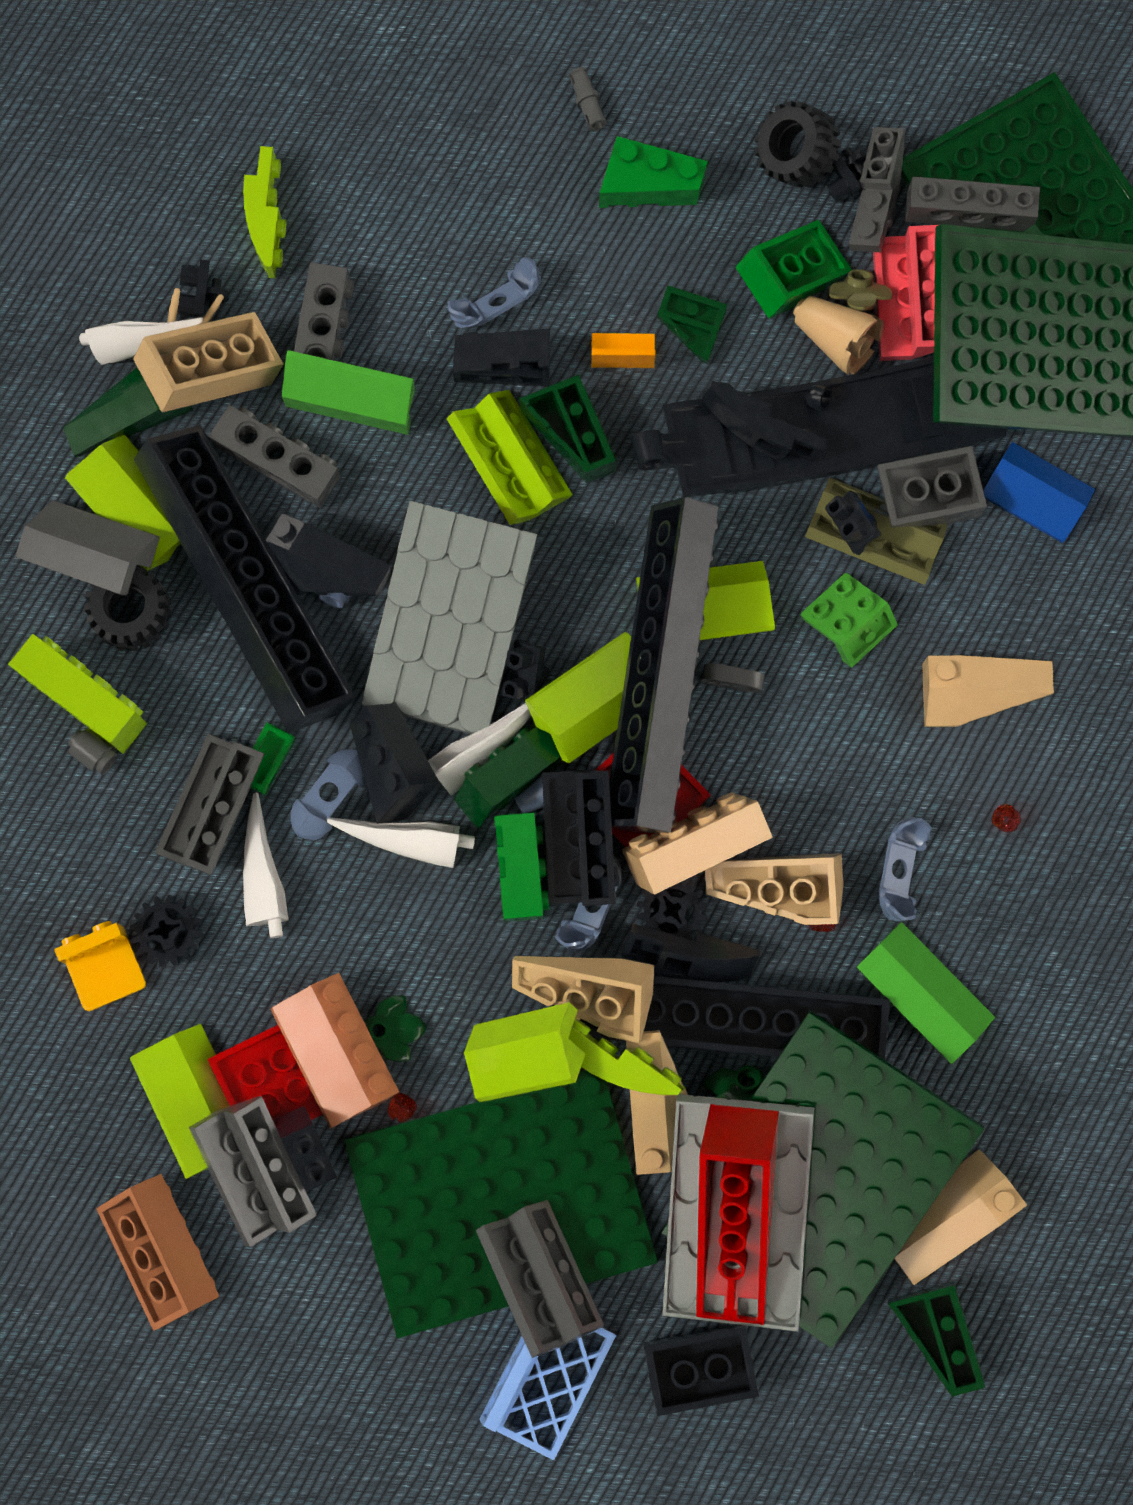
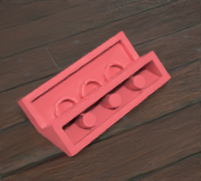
(909, 271)

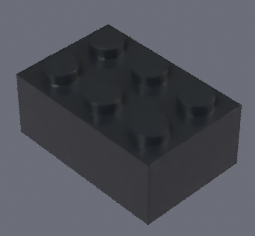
(700, 1369)

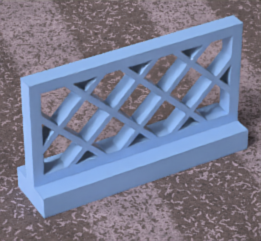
(511, 1384)

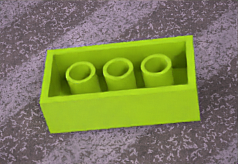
(73, 689)

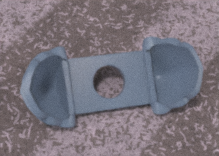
(521, 285)
(311, 813)
(903, 842)
(585, 926)

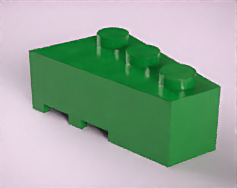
(650, 176)
(520, 867)

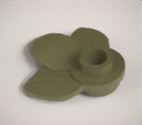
(860, 290)

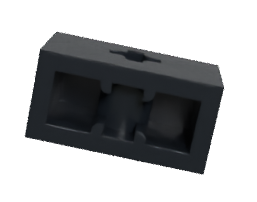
(305, 1148)

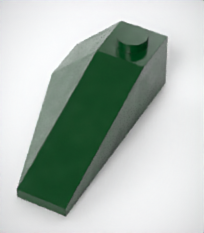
(118, 412)

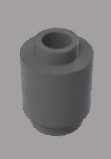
(92, 751)

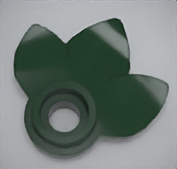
(398, 1028)
(729, 1083)

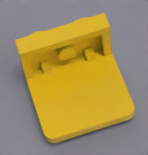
(101, 965)

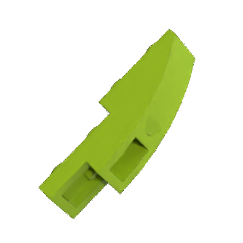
(261, 212)
(630, 1070)

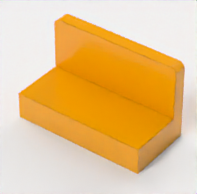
(623, 350)

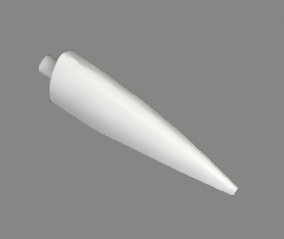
(122, 339)
(461, 755)
(417, 840)
(261, 884)

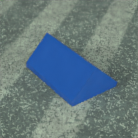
(1038, 492)

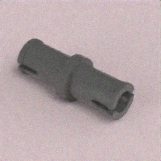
(587, 99)

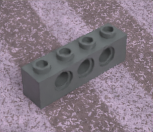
(972, 204)
(321, 283)
(313, 487)

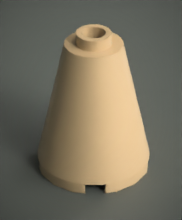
(839, 331)

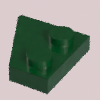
(692, 320)

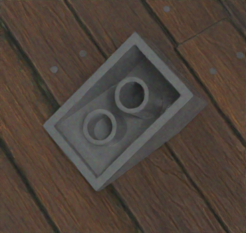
(933, 489)

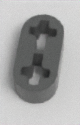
(733, 678)

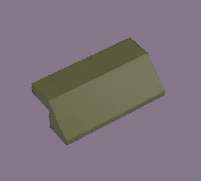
(898, 549)

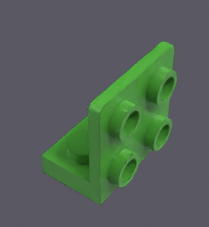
(851, 618)

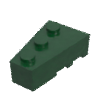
(571, 427)
(506, 774)
(942, 1334)

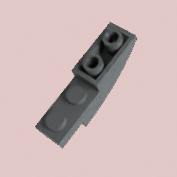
(879, 189)

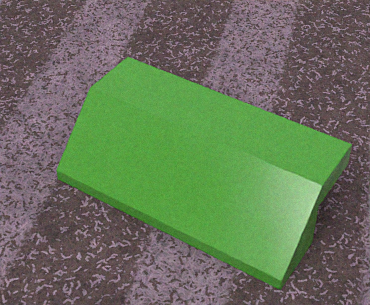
(347, 392)
(926, 993)

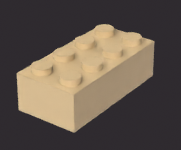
(207, 361)
(696, 842)

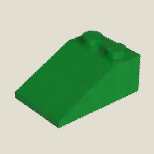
(792, 268)

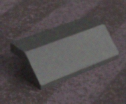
(86, 546)
(209, 804)
(252, 1170)
(539, 1278)

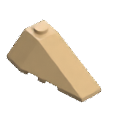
(975, 687)
(787, 886)
(603, 990)
(653, 1114)
(965, 1211)

